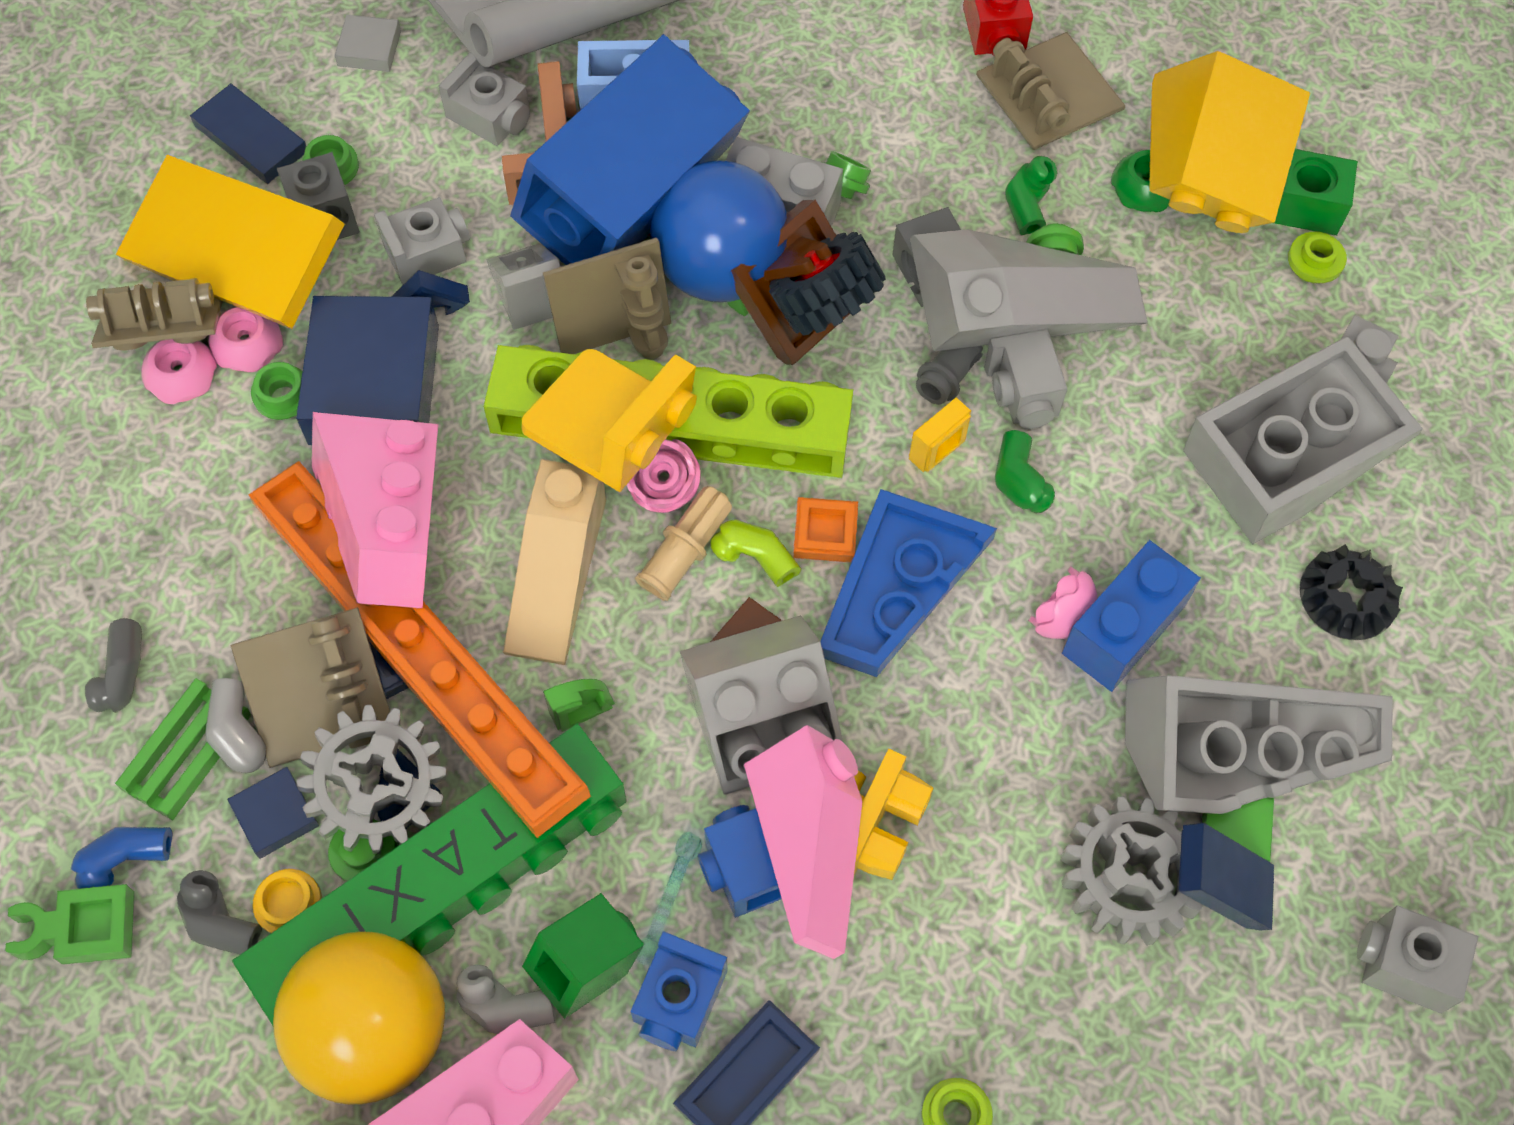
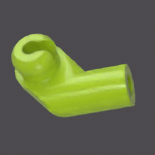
(763, 544)

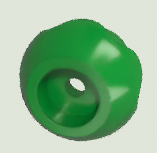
(1131, 186)

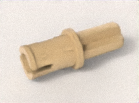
(684, 543)

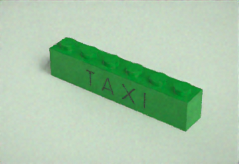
(440, 873)

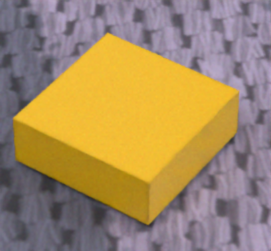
(940, 435)

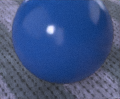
(714, 222)

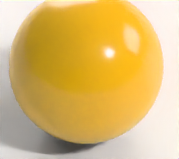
(359, 1018)

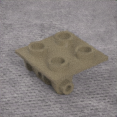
(1048, 88)
(611, 300)
(138, 316)
(306, 678)

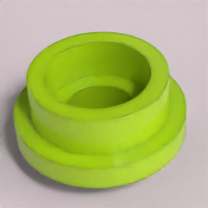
(1314, 268)
(959, 1091)

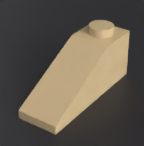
(554, 561)

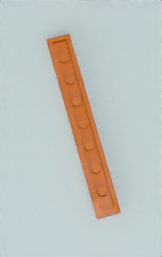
(432, 665)

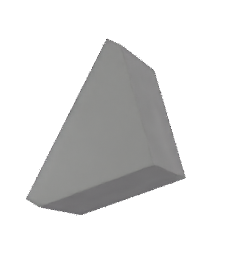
(522, 283)

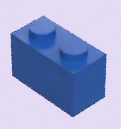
(1130, 615)

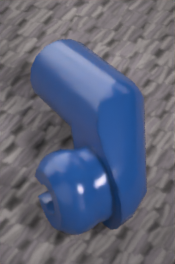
(95, 861)

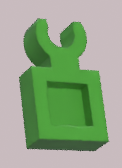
(83, 928)

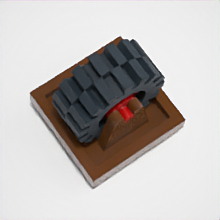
(810, 284)

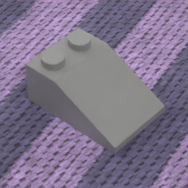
(1298, 438)

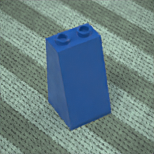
(623, 153)

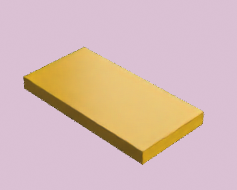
(237, 237)

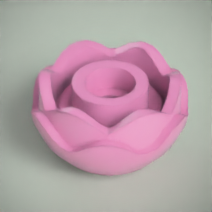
(247, 354)
(183, 384)
(678, 489)
(1066, 606)

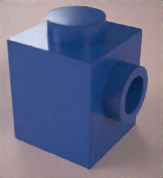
(739, 860)

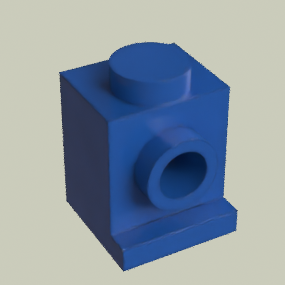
(685, 962)

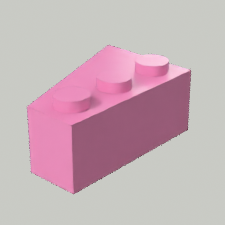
(380, 501)

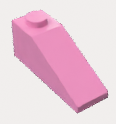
(811, 832)

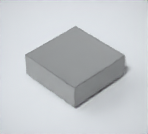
(367, 43)

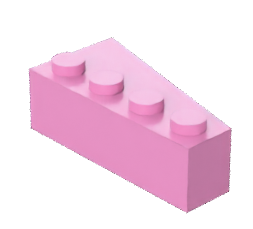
(500, 1083)

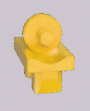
(898, 794)

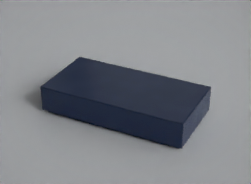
(248, 133)
(1226, 877)
(748, 1071)

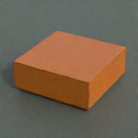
(825, 529)

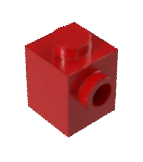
(995, 20)

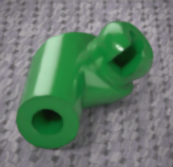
(1027, 190)
(1018, 478)

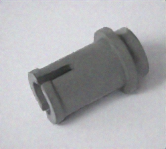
(941, 377)

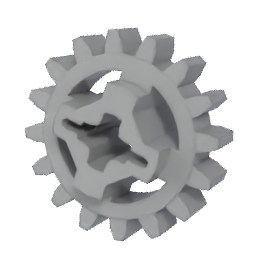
(361, 808)
(1122, 845)

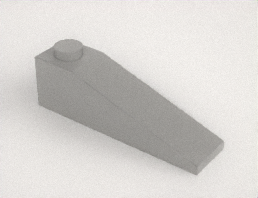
(1002, 287)
(1240, 742)

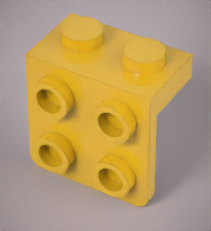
(611, 416)

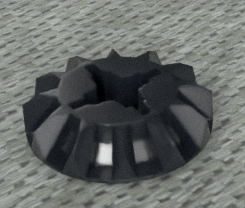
(1334, 609)

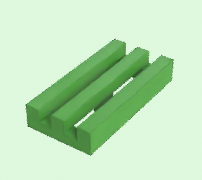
(157, 745)

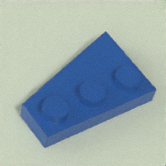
(897, 579)

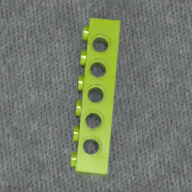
(753, 439)

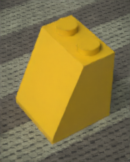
(1223, 139)

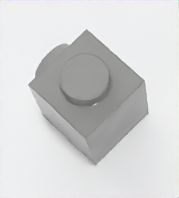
(1417, 958)

